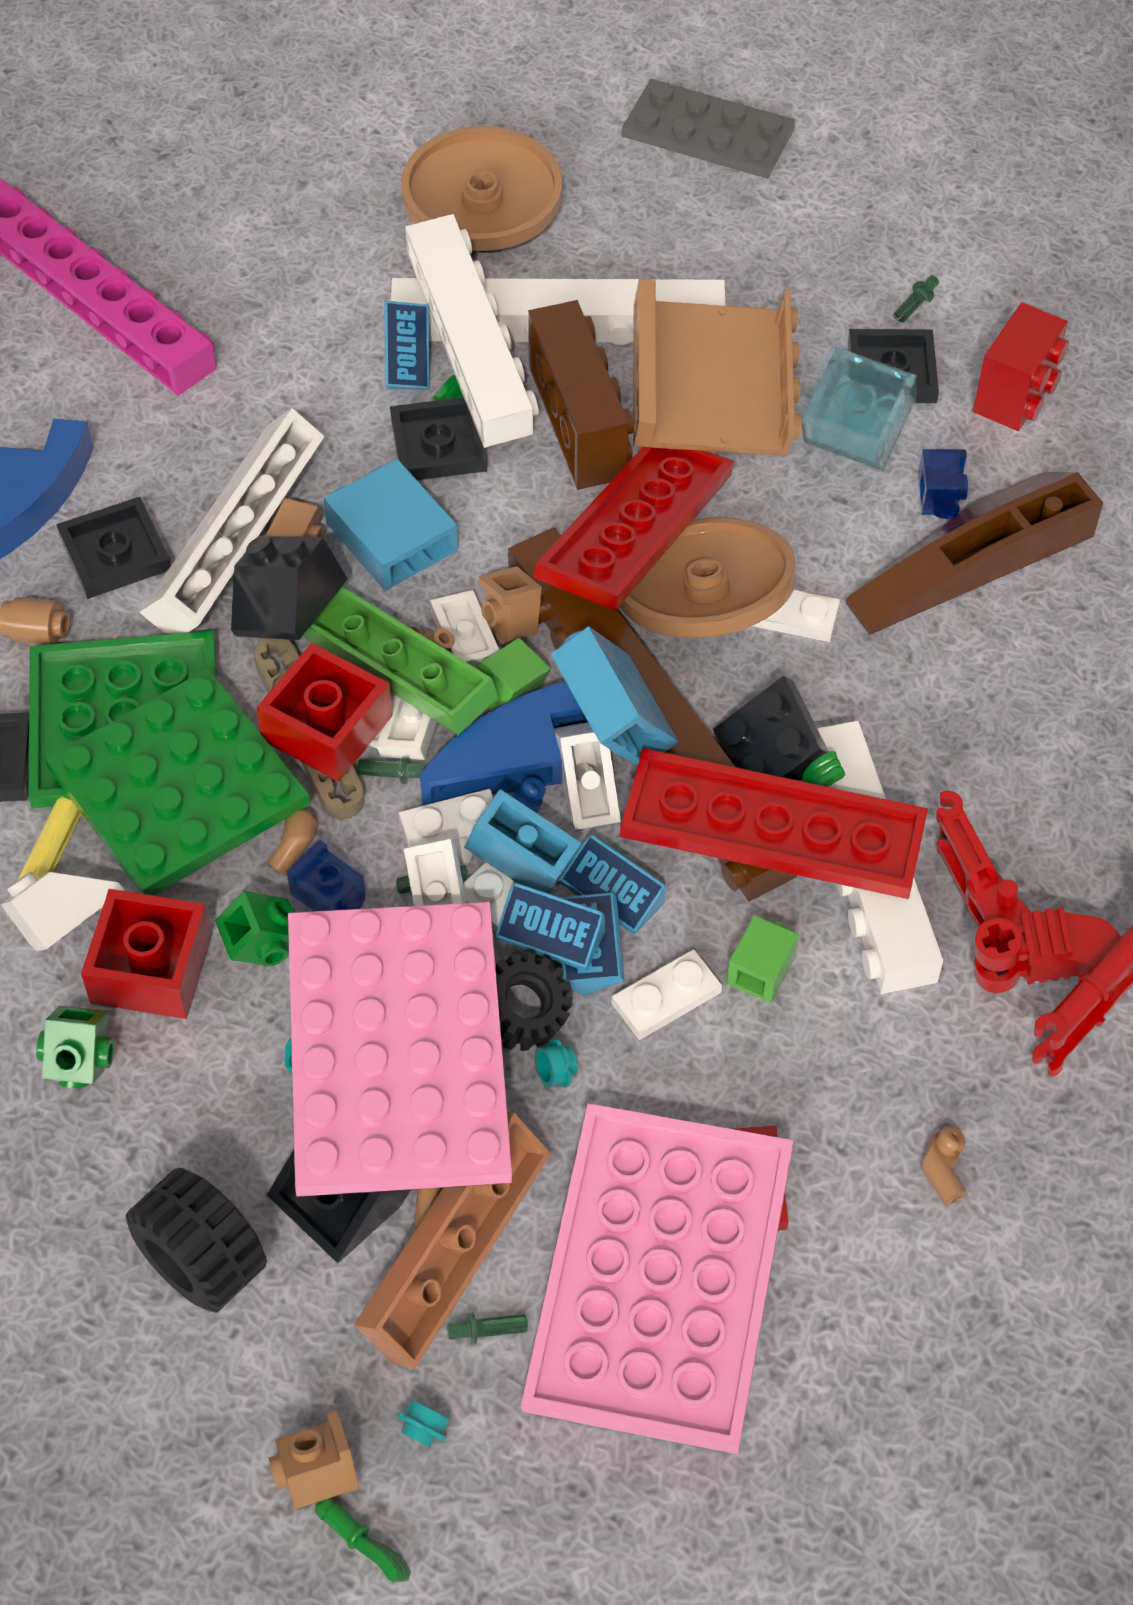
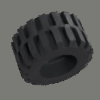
(196, 1239)

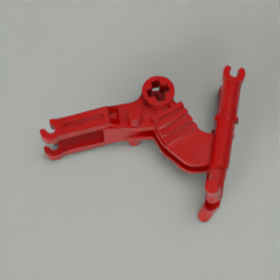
(1034, 942)

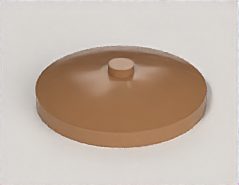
(490, 179)
(715, 580)

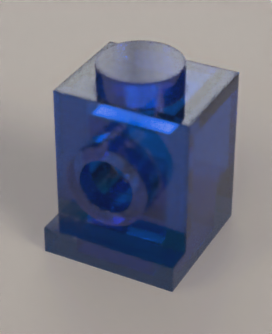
(942, 481)
(311, 886)

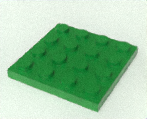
(95, 682)
(177, 783)

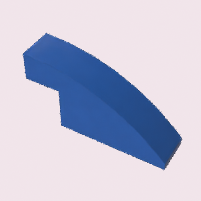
(39, 482)
(504, 747)

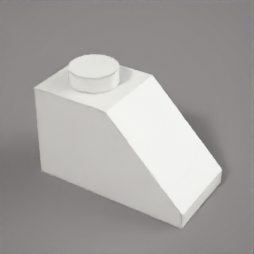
(587, 777)
(53, 905)

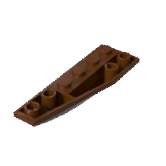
(981, 546)

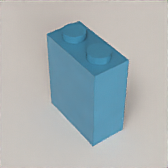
(391, 524)
(613, 696)

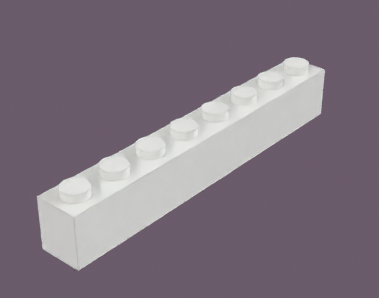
(605, 300)

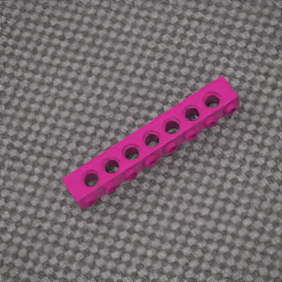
(102, 294)

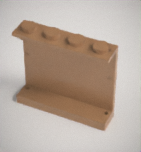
(714, 375)

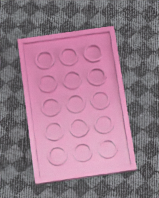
(396, 1050)
(659, 1278)

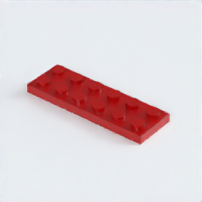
(632, 523)
(774, 823)

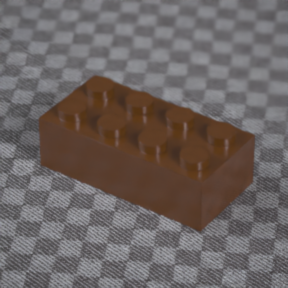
(579, 393)

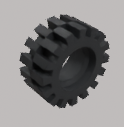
(548, 989)

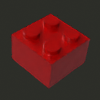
(1021, 367)
(325, 711)
(147, 953)

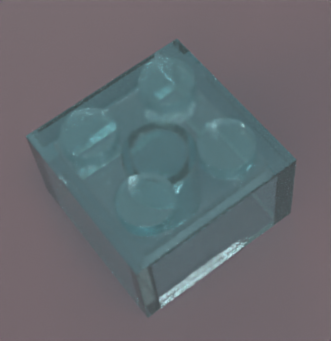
(859, 408)

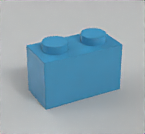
(521, 843)

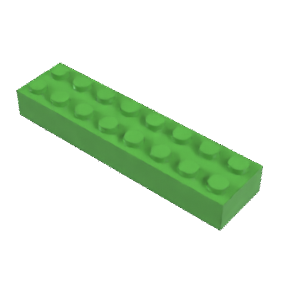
(411, 663)

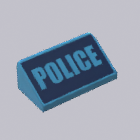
(406, 345)
(604, 870)
(551, 926)
(607, 964)

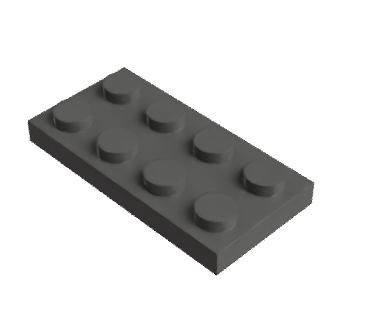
(708, 128)

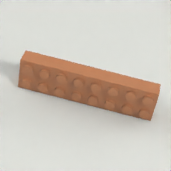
(446, 1255)

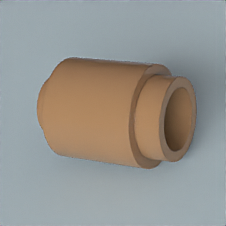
(34, 621)

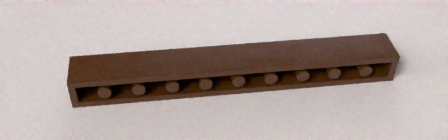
(569, 613)

